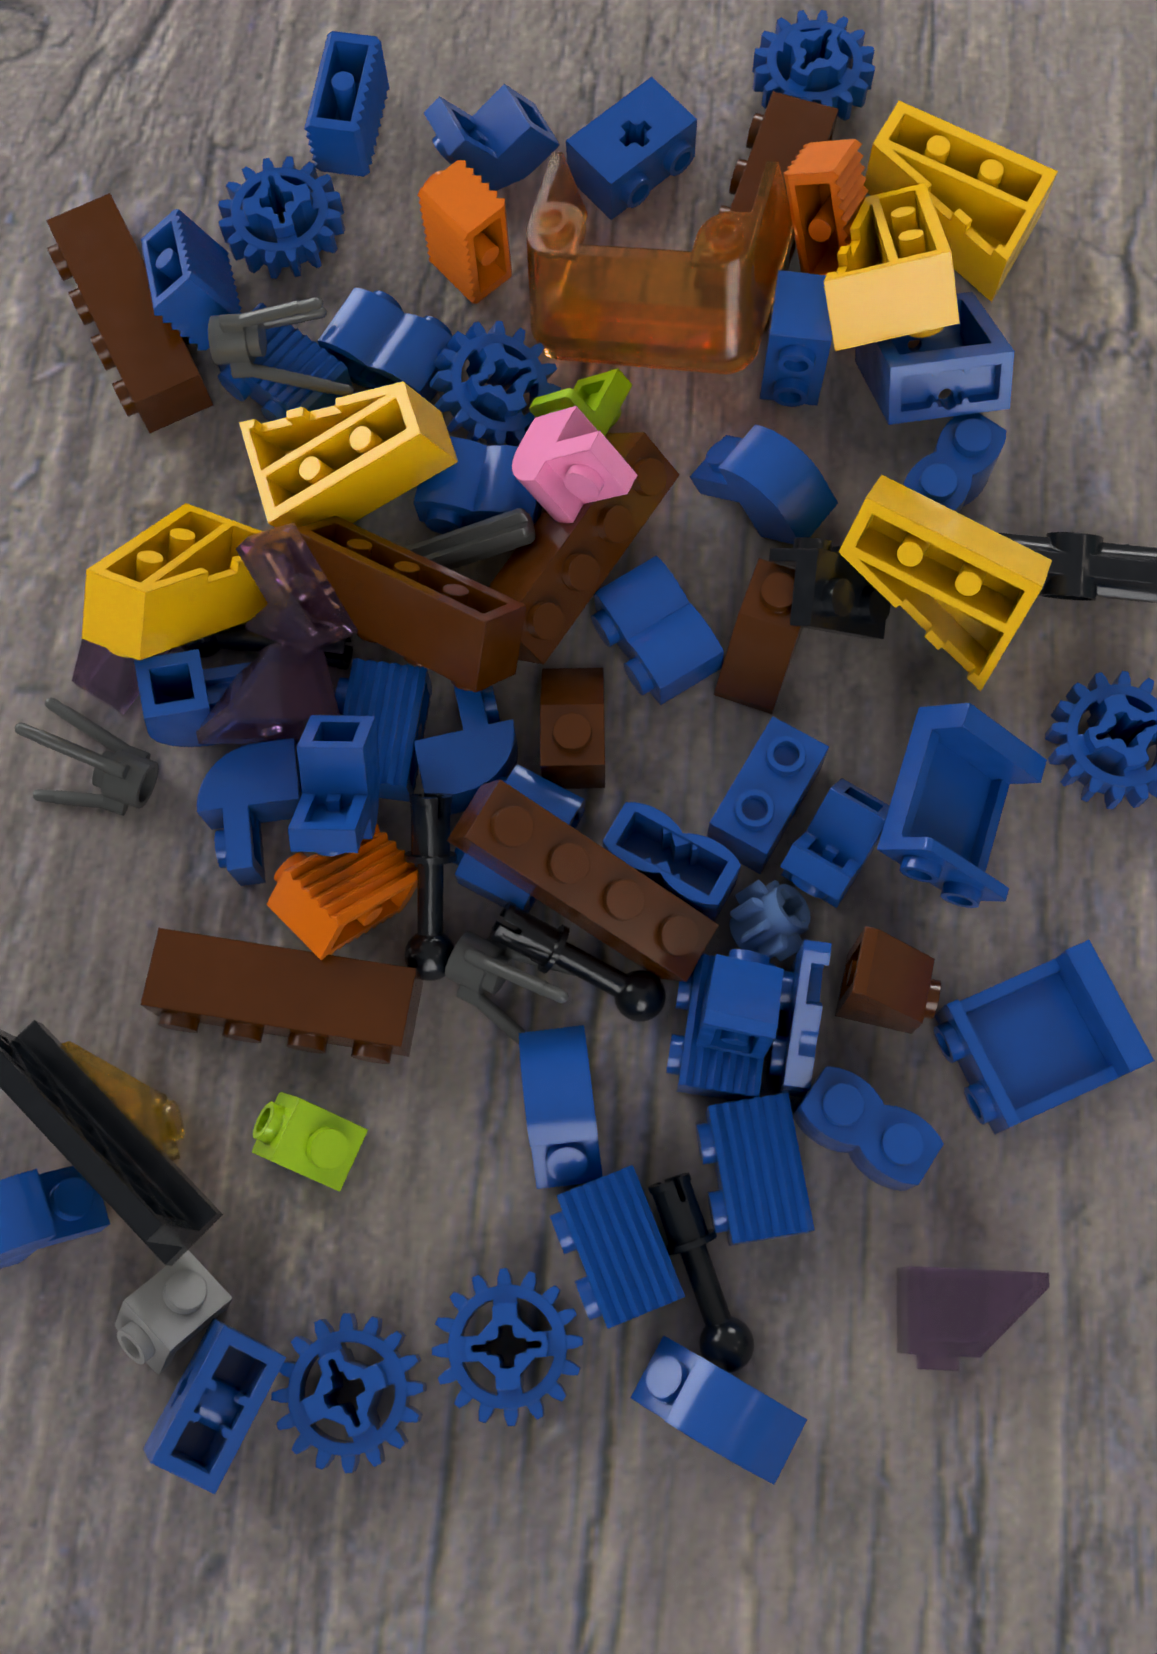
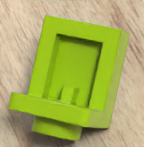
(596, 396)
(307, 1139)

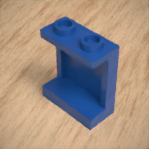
(953, 800)
(1040, 1038)

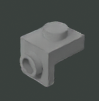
(169, 1312)

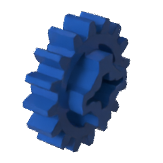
(815, 63)
(253, 220)
(503, 365)
(1103, 762)
(509, 1380)
(360, 1424)

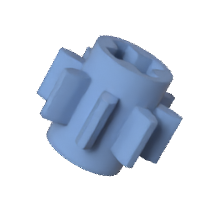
(770, 919)

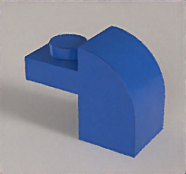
(499, 141)
(771, 482)
(180, 694)
(469, 757)
(338, 785)
(243, 791)
(836, 843)
(559, 1106)
(46, 1211)
(718, 1410)

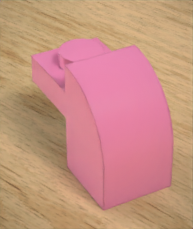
(569, 464)

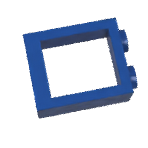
(963, 357)

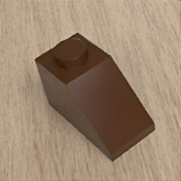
(761, 640)
(572, 727)
(887, 983)

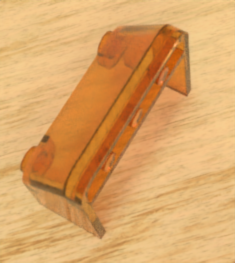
(648, 304)

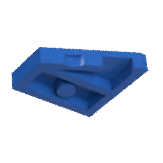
(794, 1052)

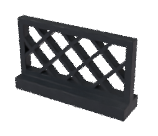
(104, 1143)

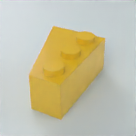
(978, 188)
(893, 273)
(346, 455)
(946, 573)
(170, 585)

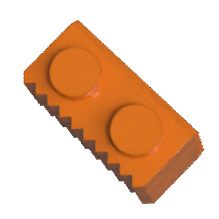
(824, 200)
(466, 230)
(342, 895)

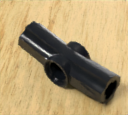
(1090, 568)

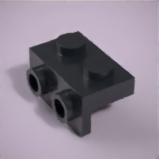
(831, 592)

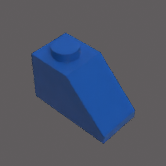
(741, 1004)

